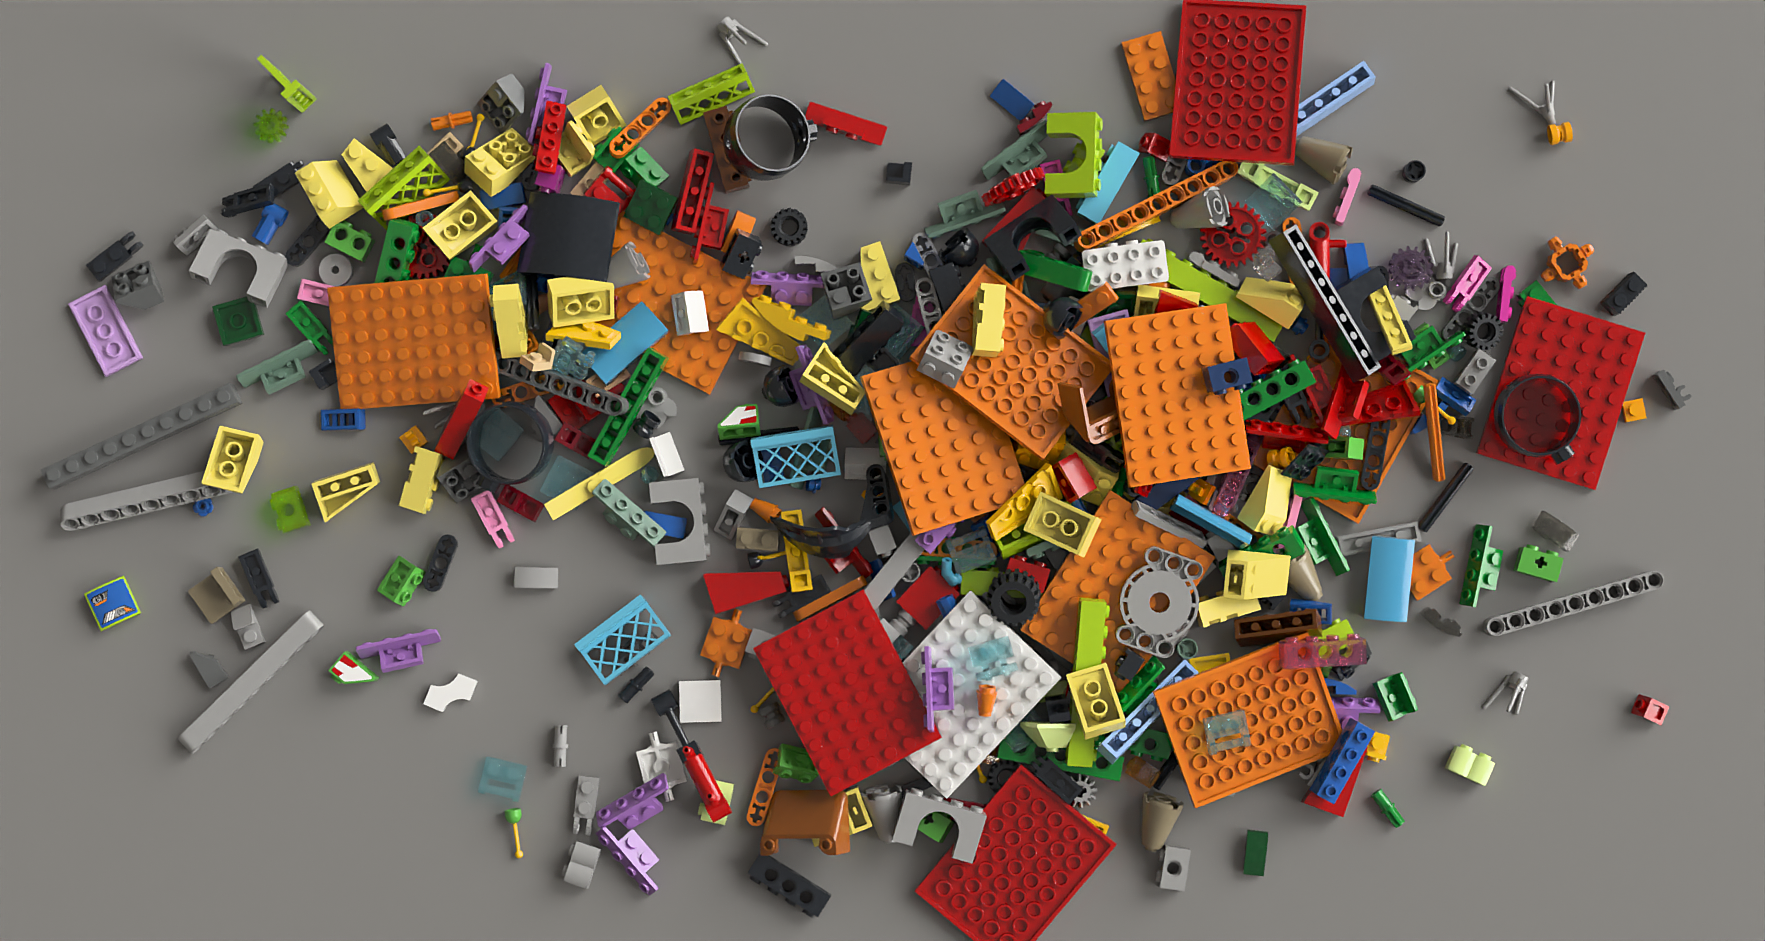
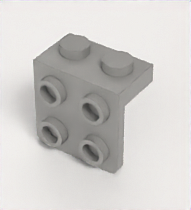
(945, 358)

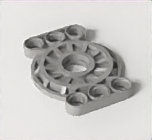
(1157, 580)

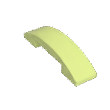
(1259, 173)

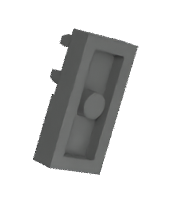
(1673, 395)

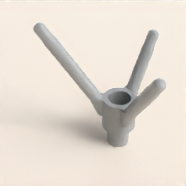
(1547, 109)

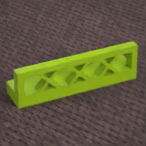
(709, 90)

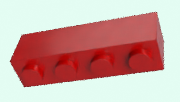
(692, 191)

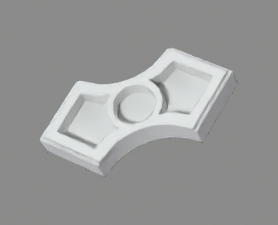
(460, 688)

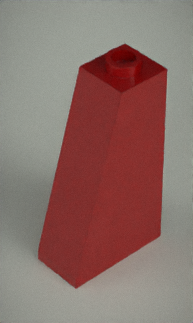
(1028, 201)
(461, 419)
(738, 589)
(1342, 801)

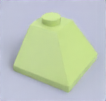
(1049, 735)

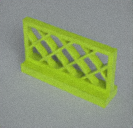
(294, 92)
(396, 181)

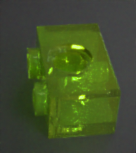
(299, 517)

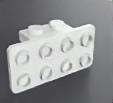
(1127, 264)

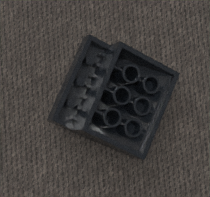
(568, 236)

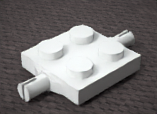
(661, 759)

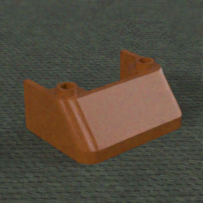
(1094, 422)

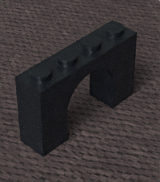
(1044, 216)
(1354, 293)

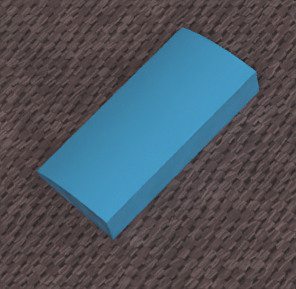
(639, 331)
(1211, 521)
(1389, 579)

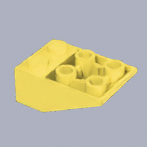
(499, 161)
(1148, 298)
(1255, 574)
(858, 815)

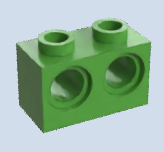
(348, 244)

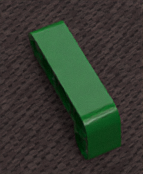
(1056, 271)

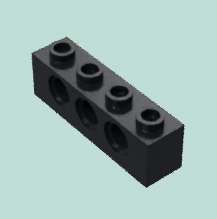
(819, 895)

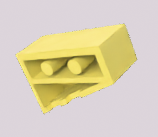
(365, 165)
(878, 276)
(342, 489)

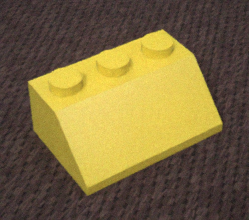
(329, 191)

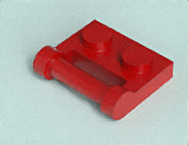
(601, 191)

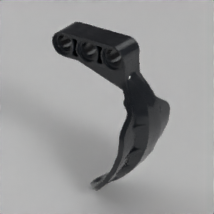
(839, 541)

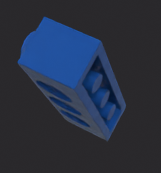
(1342, 760)

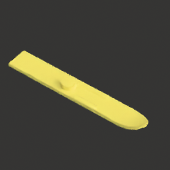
(613, 473)

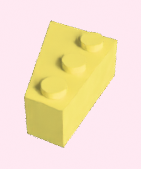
(510, 320)
(988, 320)
(832, 381)
(422, 481)
(1221, 609)

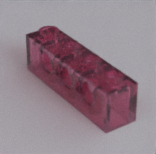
(1354, 655)

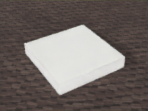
(700, 701)

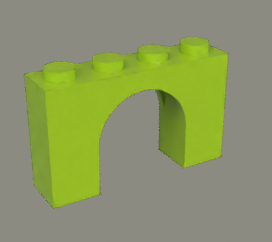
(1084, 180)

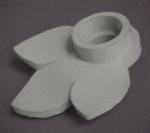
(1425, 296)
(662, 408)

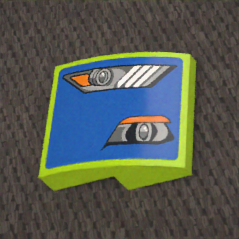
(112, 603)

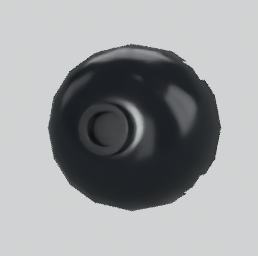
(960, 249)
(1061, 315)
(779, 387)
(740, 462)

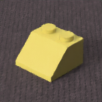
(596, 115)

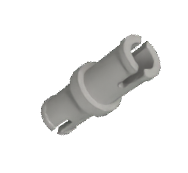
(560, 745)

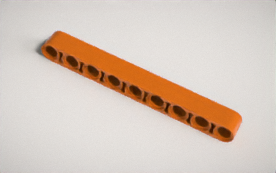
(1145, 207)

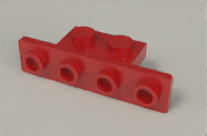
(847, 124)
(549, 138)
(712, 226)
(1319, 393)
(1344, 403)
(1280, 436)
(861, 565)

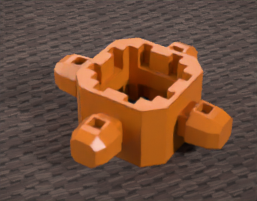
(1580, 255)

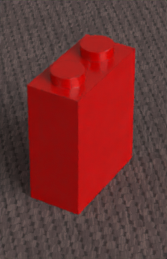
(1251, 342)
(922, 596)

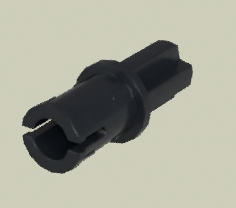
(636, 684)

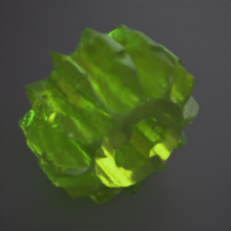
(273, 117)

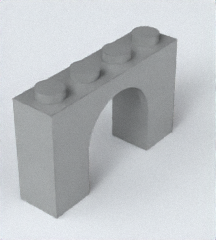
(220, 247)
(694, 546)
(917, 805)

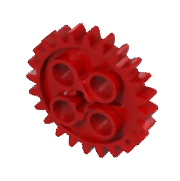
(1013, 186)
(1225, 251)
(422, 268)

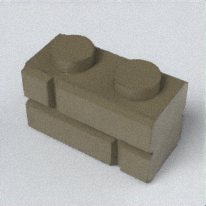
(757, 539)

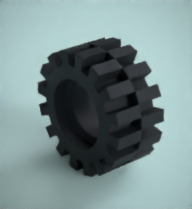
(780, 217)
(1492, 334)
(996, 769)

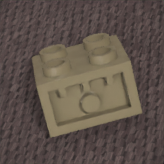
(216, 595)

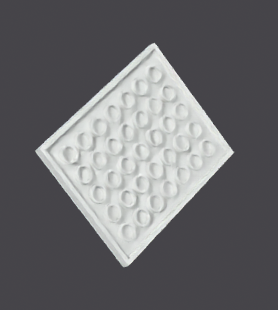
(964, 733)

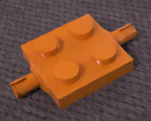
(1428, 571)
(726, 642)

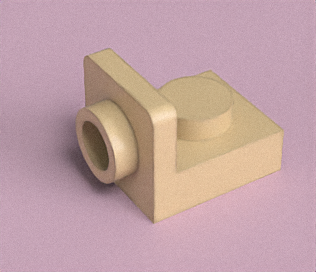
(539, 361)

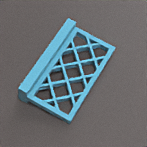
(794, 438)
(614, 624)

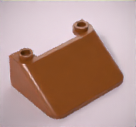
(807, 815)

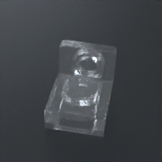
(1265, 265)

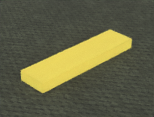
(1389, 321)

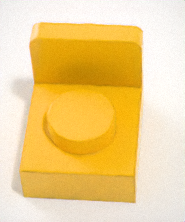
(1377, 747)

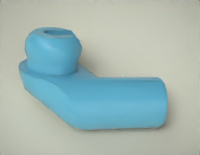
(946, 571)

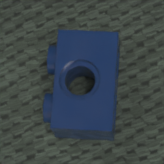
(1239, 373)

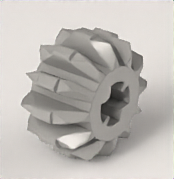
(1085, 795)

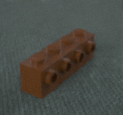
(731, 178)
(1276, 627)

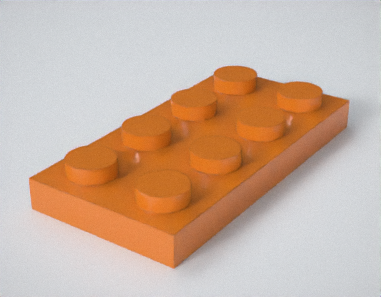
(1151, 74)

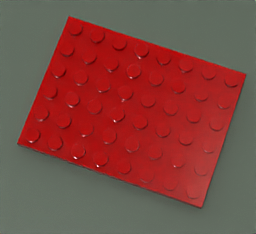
(1238, 82)
(1595, 363)
(846, 692)
(1025, 864)

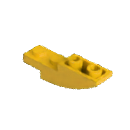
(783, 318)

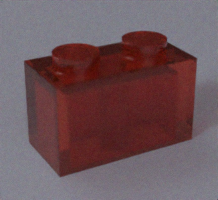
(861, 428)

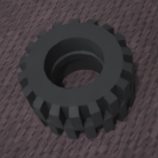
(1009, 612)

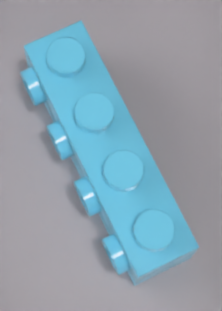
(1112, 176)

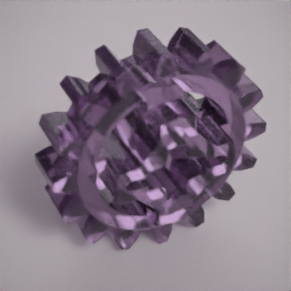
(1406, 260)

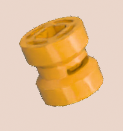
(1559, 133)
(1280, 458)

